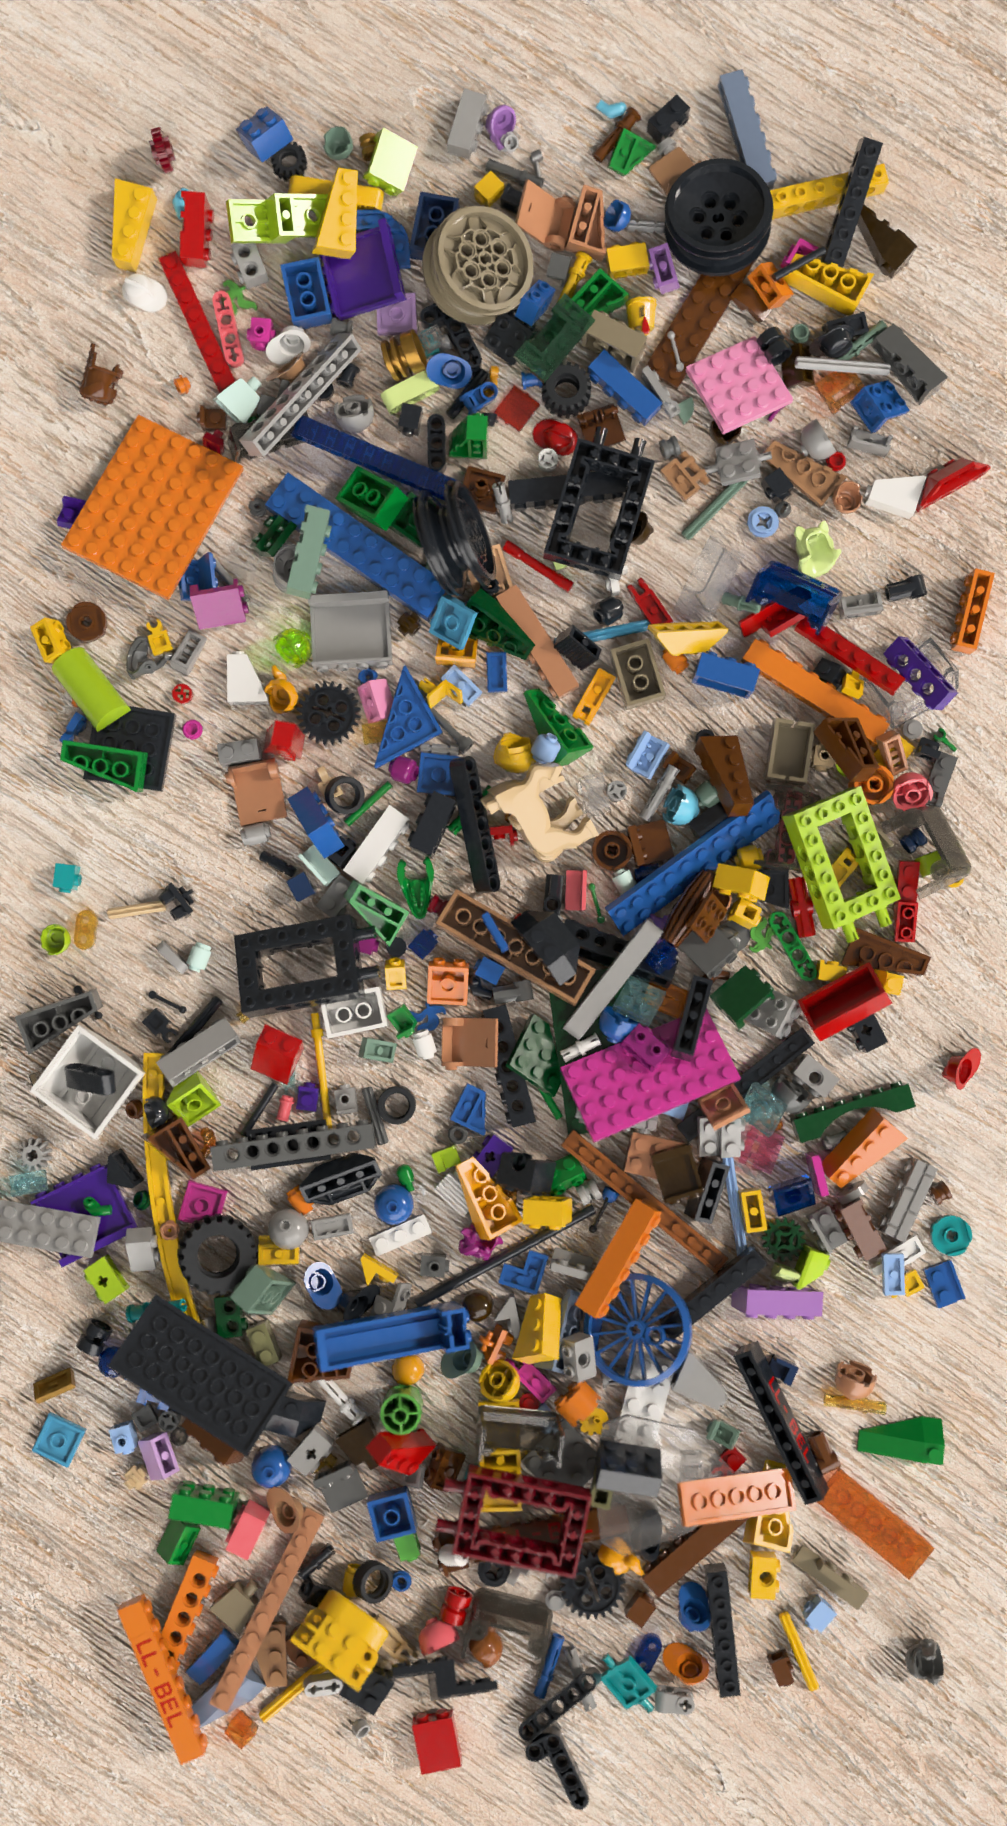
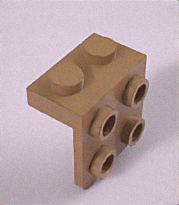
(670, 168)

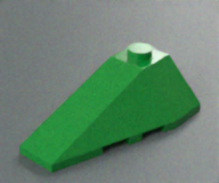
(548, 720)

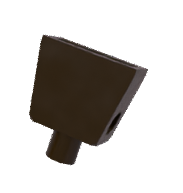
(355, 1440)

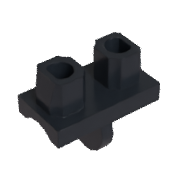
(172, 894)

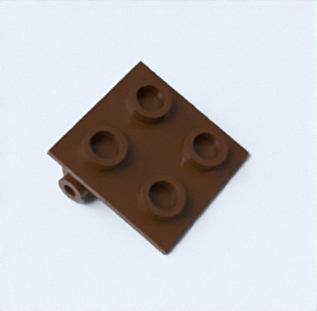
(605, 417)

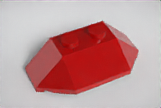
(949, 479)

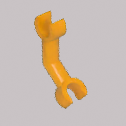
(493, 374)

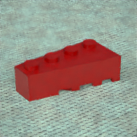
(284, 740)

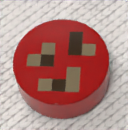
(182, 694)

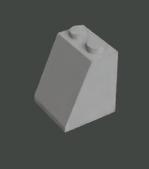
(698, 1382)

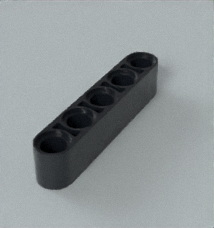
(551, 1707)

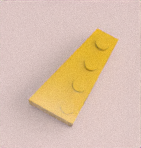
(338, 223)
(830, 284)

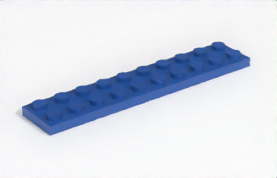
(704, 854)

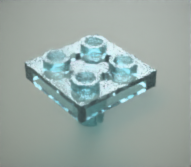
(636, 1006)
(761, 1111)

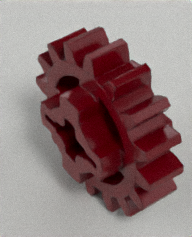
(162, 150)

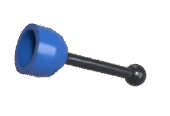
(609, 1196)

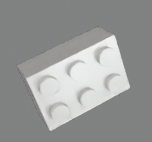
(355, 1014)

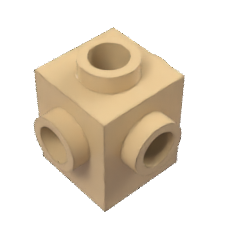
(818, 762)

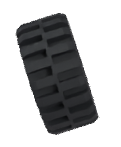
(199, 1232)

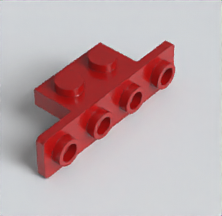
(772, 619)

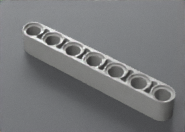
(612, 979)

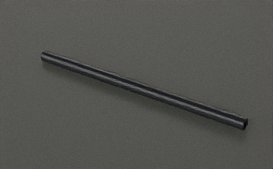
(500, 1258)

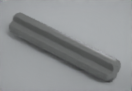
(372, 1105)

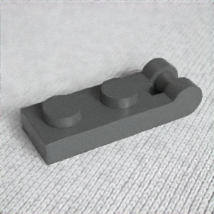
(940, 777)

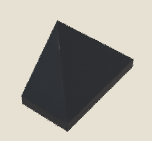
(122, 1171)

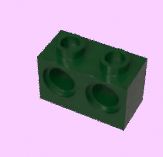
(224, 1315)

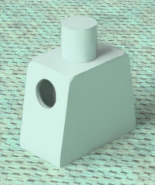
(239, 399)

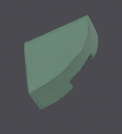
(686, 410)

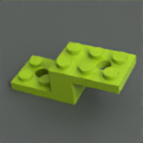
(276, 218)

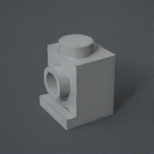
(349, 1107)

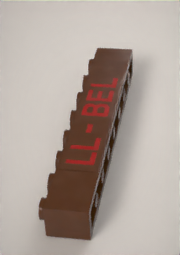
(547, 1530)

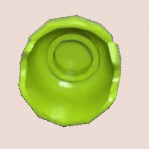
(55, 939)

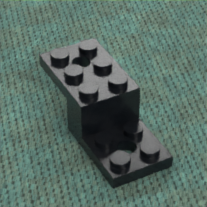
(441, 1678)

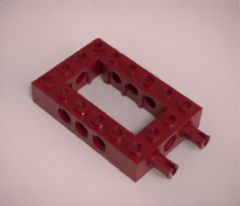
(511, 1549)

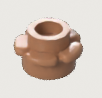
(169, 1235)

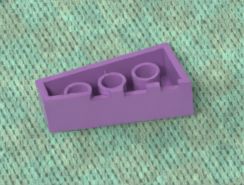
(778, 1301)

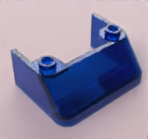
(796, 592)

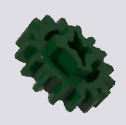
(789, 1234)

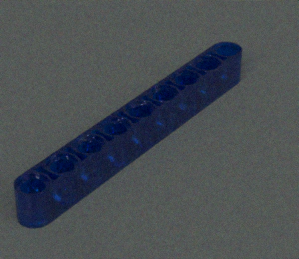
(370, 456)

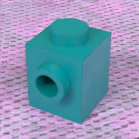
(67, 877)

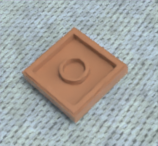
(723, 1106)

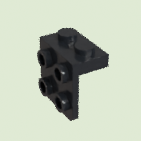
(508, 335)

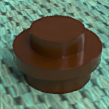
(134, 1109)

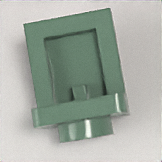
(722, 1433)

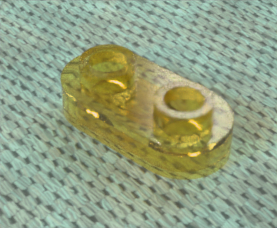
(88, 930)

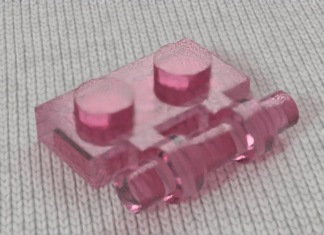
(766, 1153)

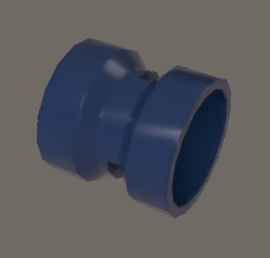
(913, 840)

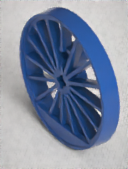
(593, 1327)

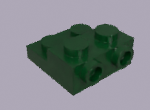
(404, 522)
(272, 536)

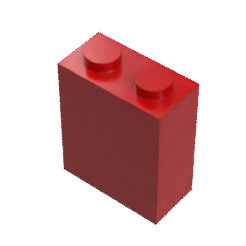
(436, 1741)

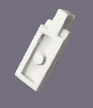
(911, 1249)

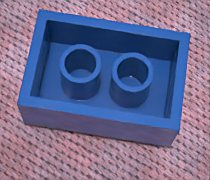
(306, 293)

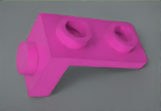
(802, 248)

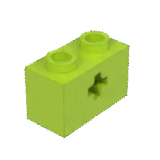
(106, 1268)

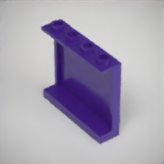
(368, 278)
(94, 1184)

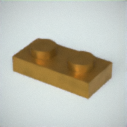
(54, 1385)

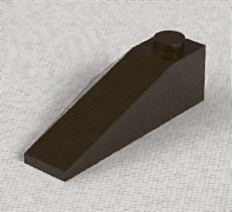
(888, 247)

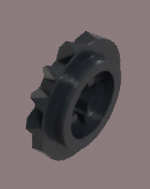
(489, 1578)

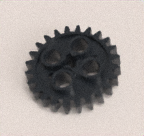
(336, 697)
(576, 1590)

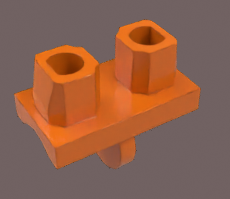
(492, 1343)

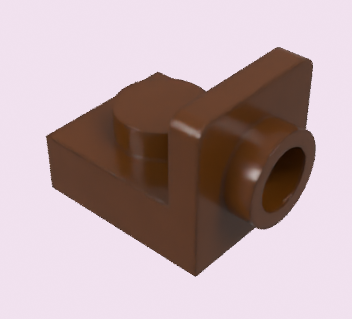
(212, 419)

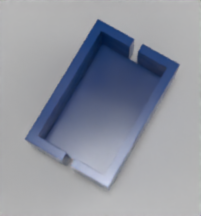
(725, 674)

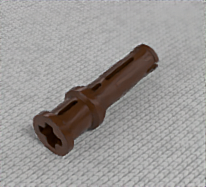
(609, 143)

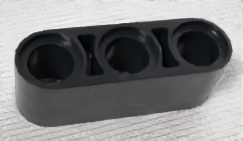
(433, 436)
(90, 1079)

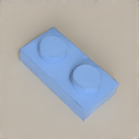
(469, 690)
(893, 1274)

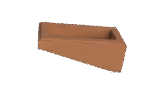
(887, 741)

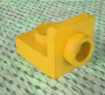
(395, 974)

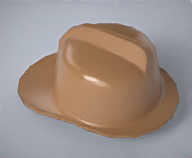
(290, 370)
(285, 1509)

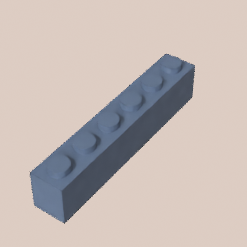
(745, 125)

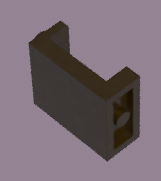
(677, 1173)

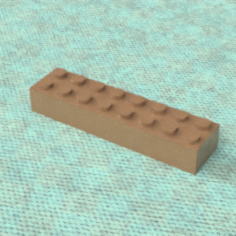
(464, 921)

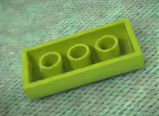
(89, 688)

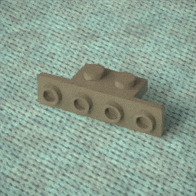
(828, 1575)

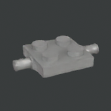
(738, 462)

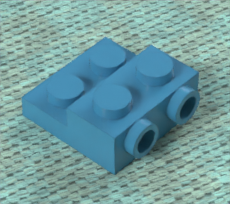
(452, 621)

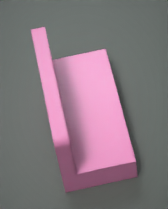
(376, 699)

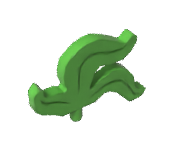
(235, 292)
(756, 935)

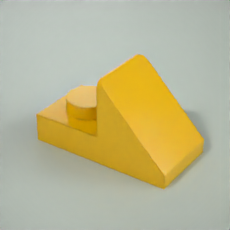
(891, 982)
(372, 1266)

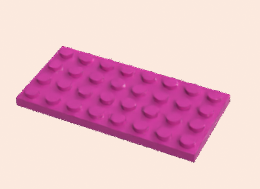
(620, 1092)

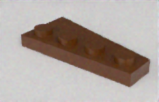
(884, 955)

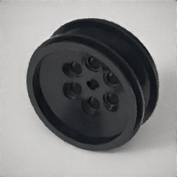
(718, 185)
(454, 538)

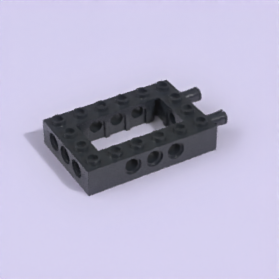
(614, 463)
(347, 985)

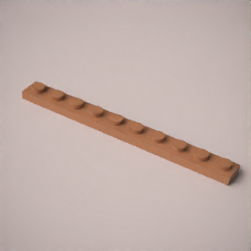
(266, 1610)

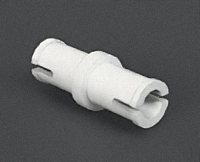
(580, 1047)

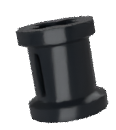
(348, 376)

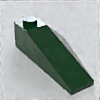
(497, 626)

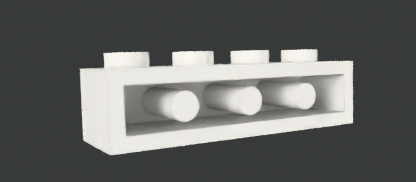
(376, 845)

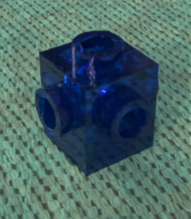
(662, 957)

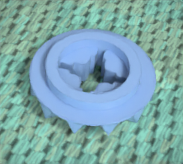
(764, 513)

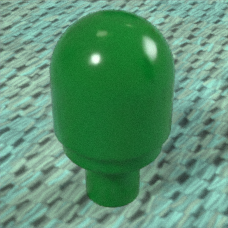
(405, 1176)

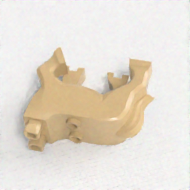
(530, 815)

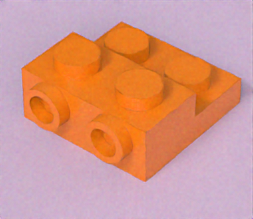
(448, 982)

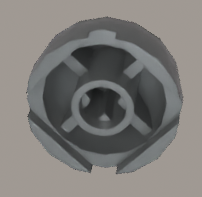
(791, 1094)

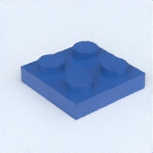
(435, 774)

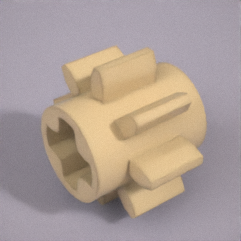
(135, 1477)

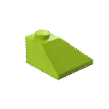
(192, 1099)
(810, 1266)

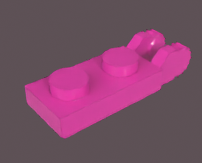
(534, 1380)

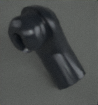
(477, 988)

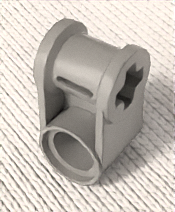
(671, 1700)

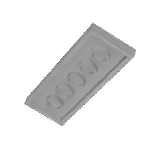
(48, 1228)

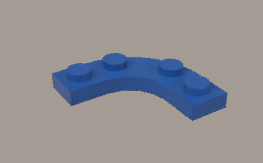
(369, 219)

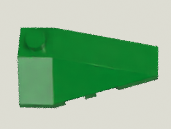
(910, 1440)

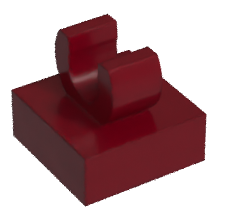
(214, 441)

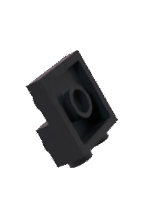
(372, 1691)

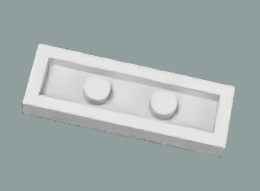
(400, 1235)

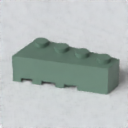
(308, 552)

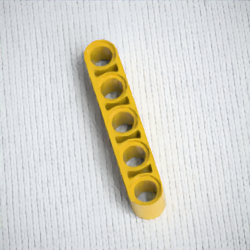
(367, 197)

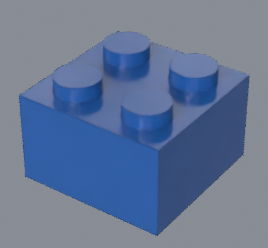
(264, 133)
(392, 1514)

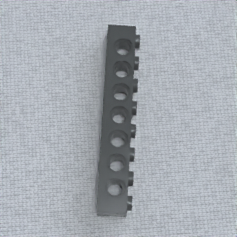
(222, 1160)

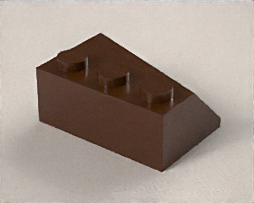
(303, 1361)

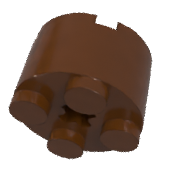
(615, 840)

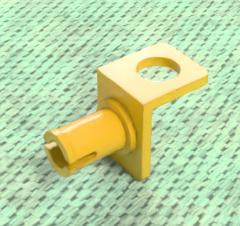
(437, 693)

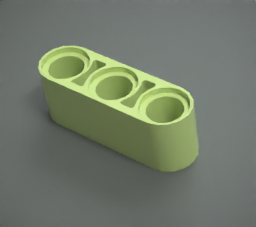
(408, 391)

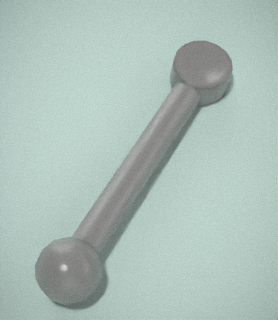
(679, 367)

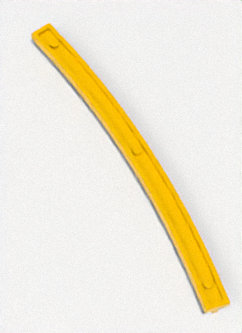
(161, 1195)

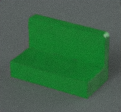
(177, 1542)

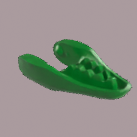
(416, 890)

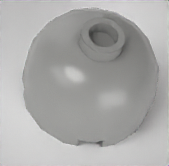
(354, 413)
(816, 441)
(288, 1229)

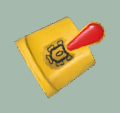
(641, 313)

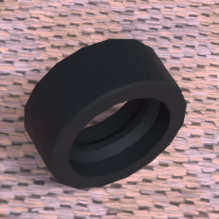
(359, 795)
(396, 1120)
(382, 1589)

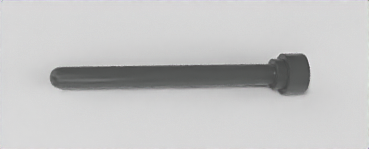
(464, 743)

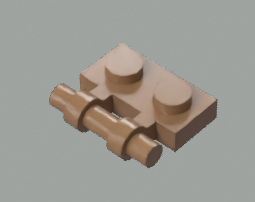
(681, 480)

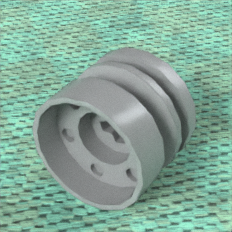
(282, 566)

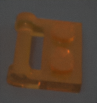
(835, 383)

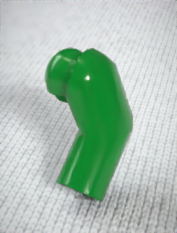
(95, 1208)

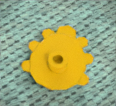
(594, 1422)

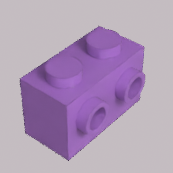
(664, 269)

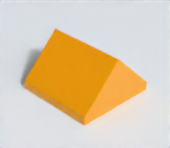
(449, 655)

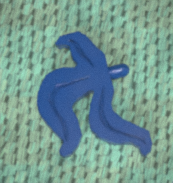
(433, 1020)

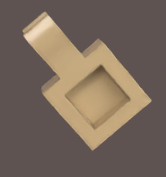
(325, 780)

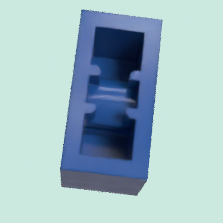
(535, 302)

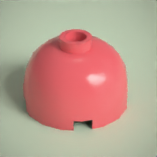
(911, 791)
(436, 1636)

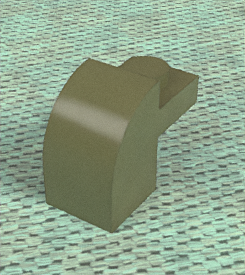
(600, 1497)

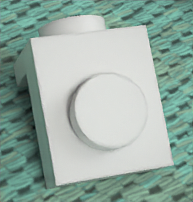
(613, 585)

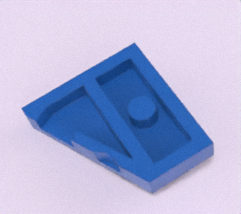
(471, 1109)

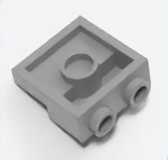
(722, 1142)

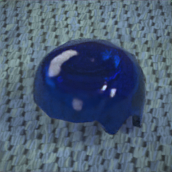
(104, 1359)

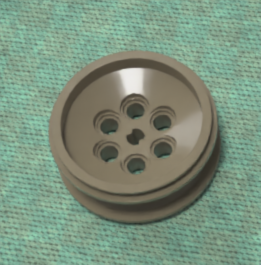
(445, 266)

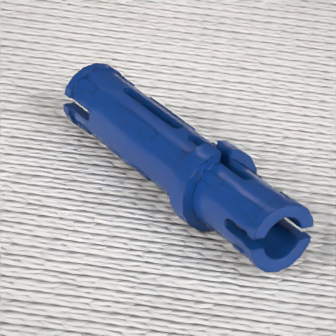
(549, 1666)

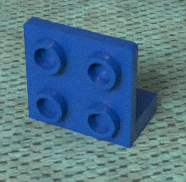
(878, 404)

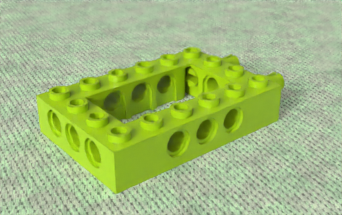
(817, 870)

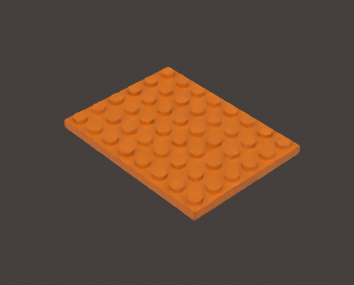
(152, 507)

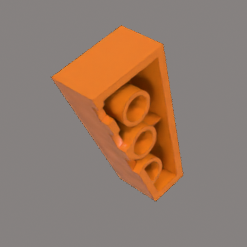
(861, 1148)

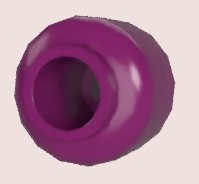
(403, 770)

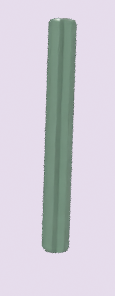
(711, 510)

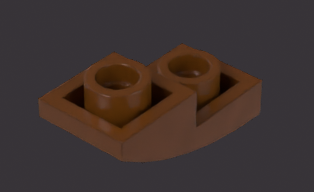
(749, 299)

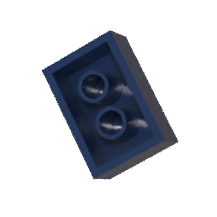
(430, 213)

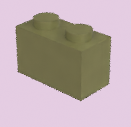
(264, 1342)

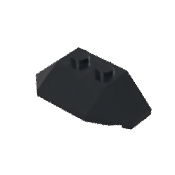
(550, 942)
(340, 1179)
(296, 1415)

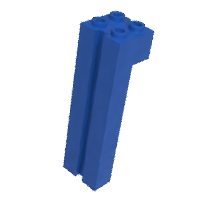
(392, 1336)

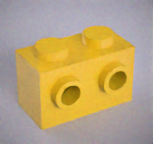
(50, 639)

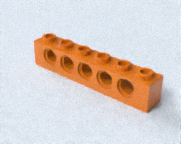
(205, 1565)

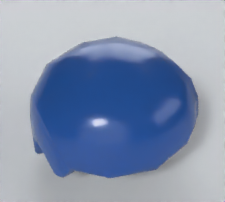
(617, 216)

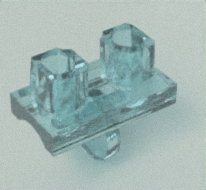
(28, 1183)

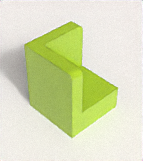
(446, 1158)

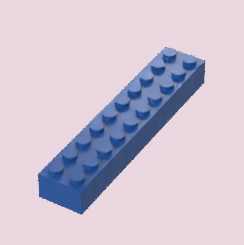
(362, 549)

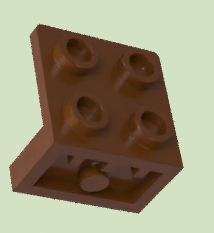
(650, 842)

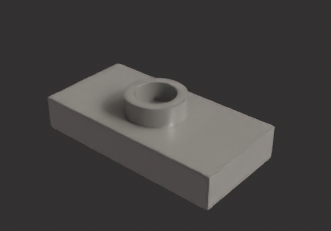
(332, 1226)

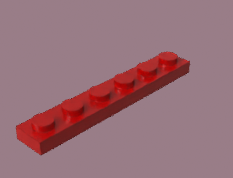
(852, 657)

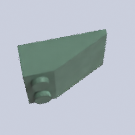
(262, 1290)

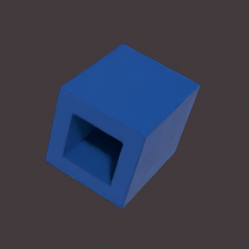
(488, 970)

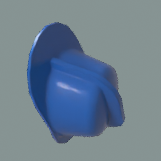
(449, 370)
(322, 1285)
(694, 1607)

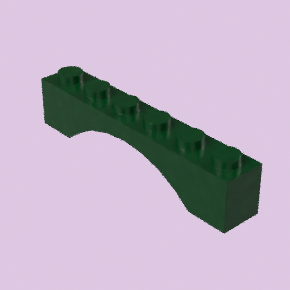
(813, 1124)

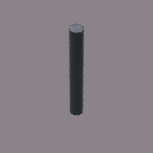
(799, 263)
(260, 1108)

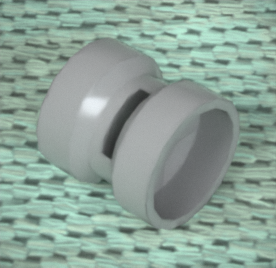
(588, 1192)

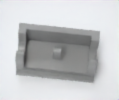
(869, 442)
(860, 605)

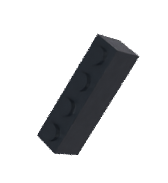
(691, 1018)

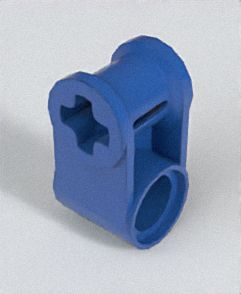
(476, 400)

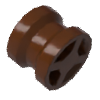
(940, 1192)

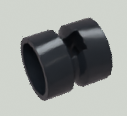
(775, 347)
(95, 1335)

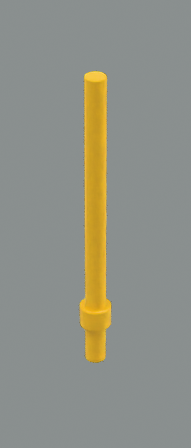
(317, 1034)

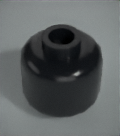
(608, 611)

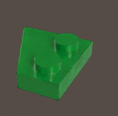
(629, 152)

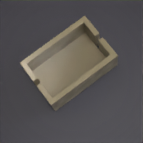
(789, 751)

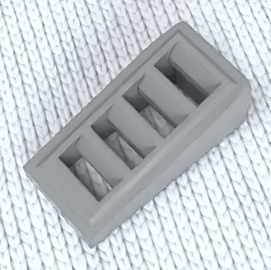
(190, 662)

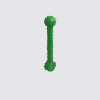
(600, 919)

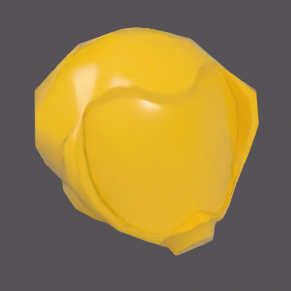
(514, 753)

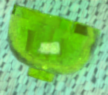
(294, 646)

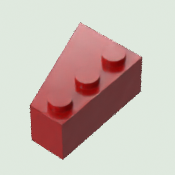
(196, 229)
(401, 1452)

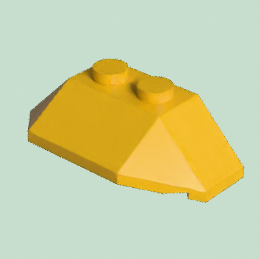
(688, 636)

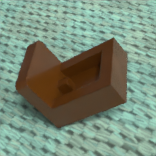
(686, 768)

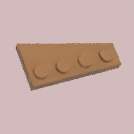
(807, 476)

